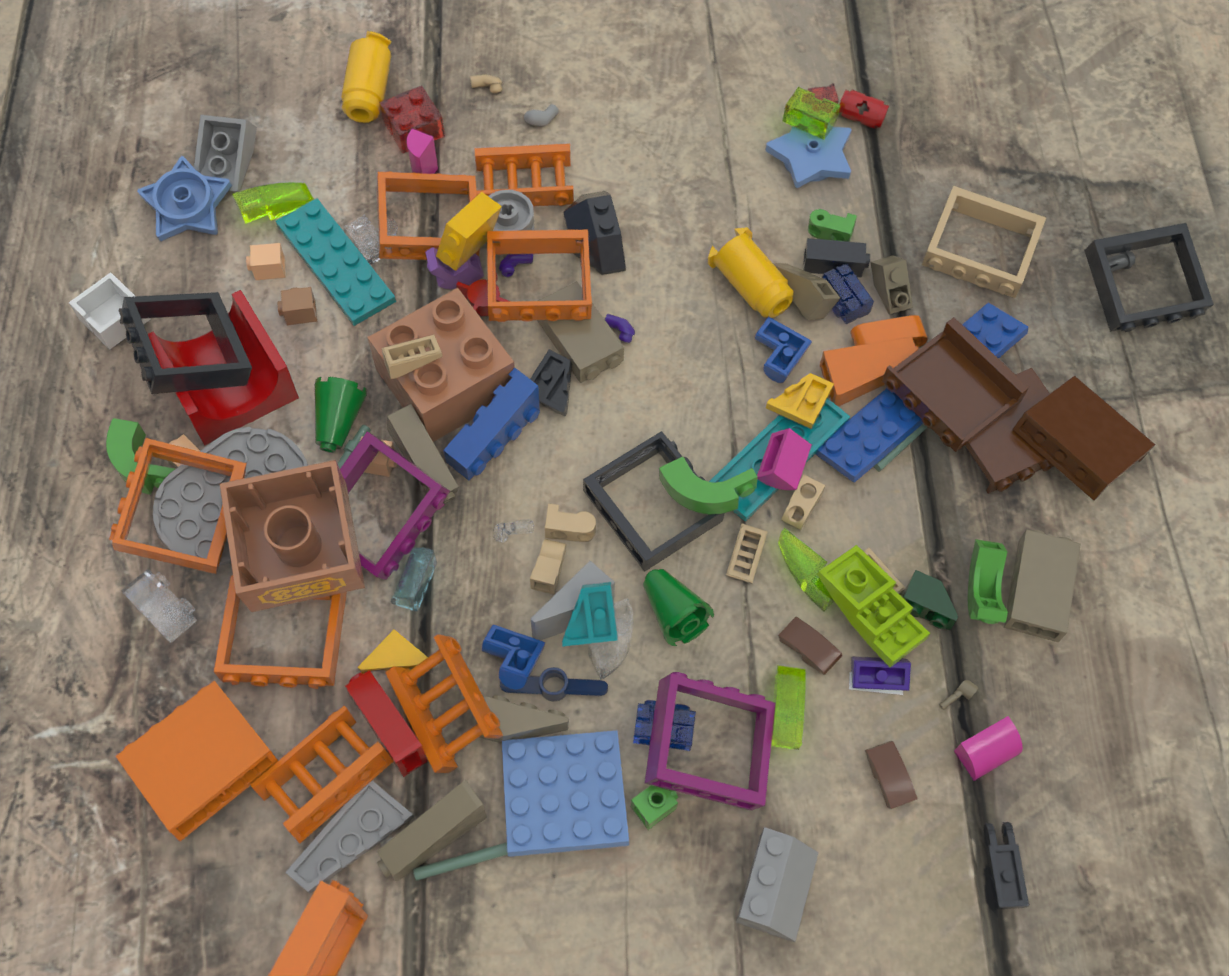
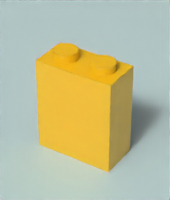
(468, 231)

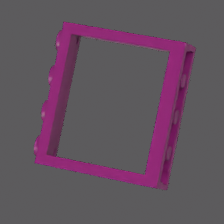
(418, 521)
(677, 781)

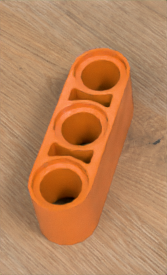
(889, 330)

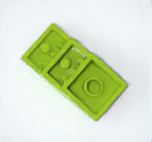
(872, 605)

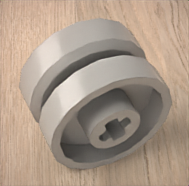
(515, 213)

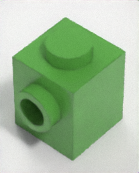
(654, 805)

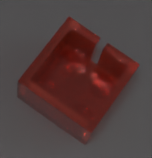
(411, 111)

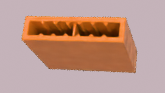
(196, 760)

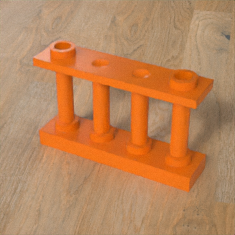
(528, 157)
(417, 705)
(339, 791)

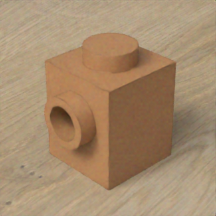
(297, 306)

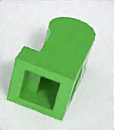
(831, 227)

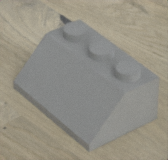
(777, 885)

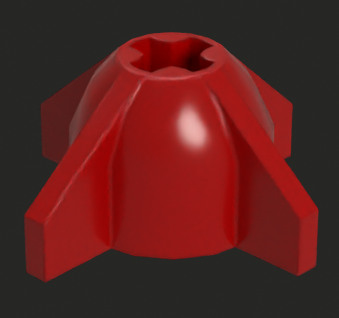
(478, 295)

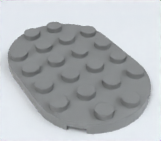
(191, 498)

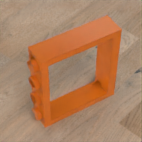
(539, 243)
(415, 247)
(135, 483)
(285, 676)
(322, 933)

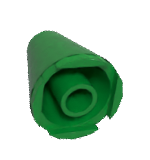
(335, 411)
(677, 608)

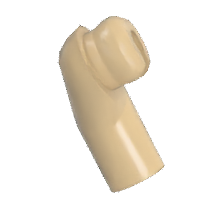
(487, 80)

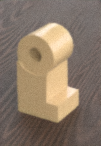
(803, 502)
(568, 525)
(548, 567)

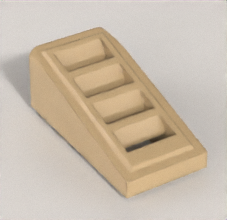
(402, 359)
(754, 533)

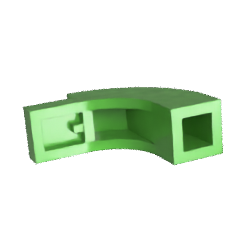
(122, 443)
(703, 495)
(985, 582)

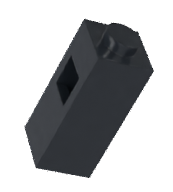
(827, 255)

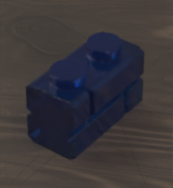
(854, 298)
(682, 725)

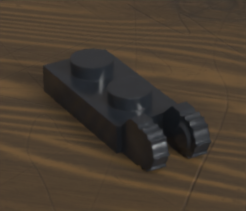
(1005, 868)

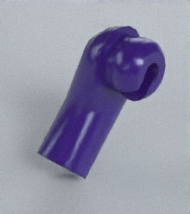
(511, 260)
(622, 325)

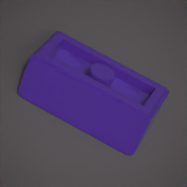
(876, 674)

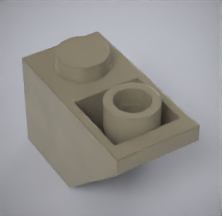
(892, 283)

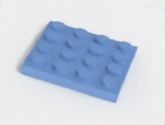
(564, 793)

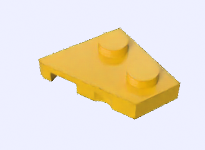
(802, 400)

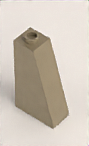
(419, 448)
(432, 832)

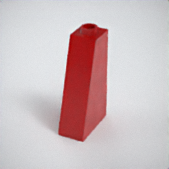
(386, 722)

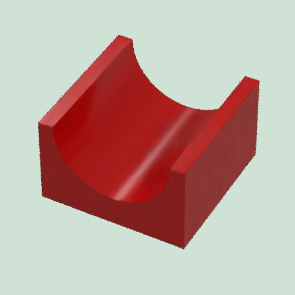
(230, 408)

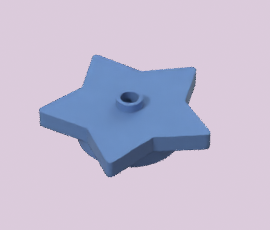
(811, 157)
(185, 200)

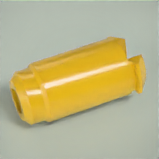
(366, 77)
(752, 274)

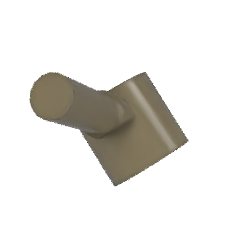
(966, 689)

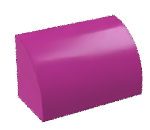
(421, 152)
(784, 460)
(990, 748)

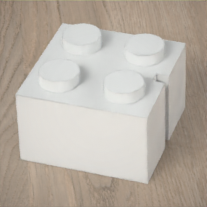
(99, 309)

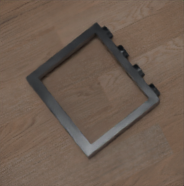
(1107, 289)
(189, 378)
(594, 490)

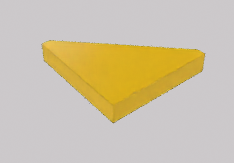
(392, 652)

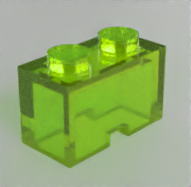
(810, 113)

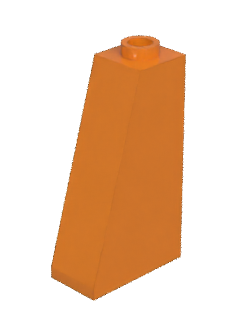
(862, 367)

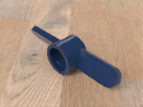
(571, 686)

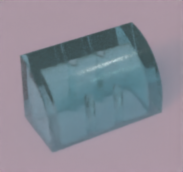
(414, 579)

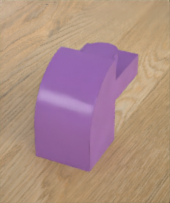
(447, 277)

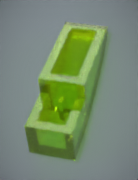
(271, 200)
(804, 567)
(789, 707)

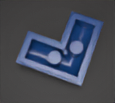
(787, 348)
(519, 654)

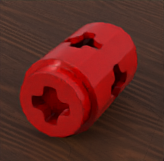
(876, 107)

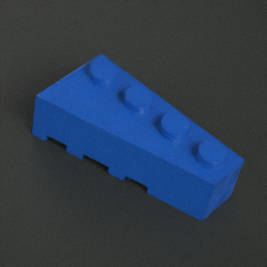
(494, 426)

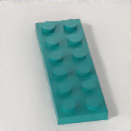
(336, 262)
(827, 423)

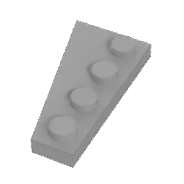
(349, 835)

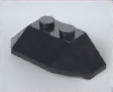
(597, 215)

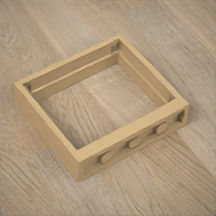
(993, 213)

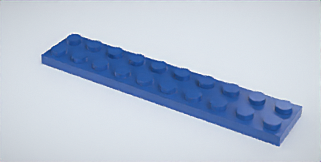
(886, 419)

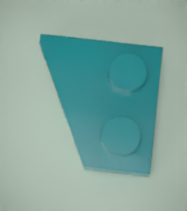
(592, 616)

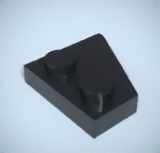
(553, 381)

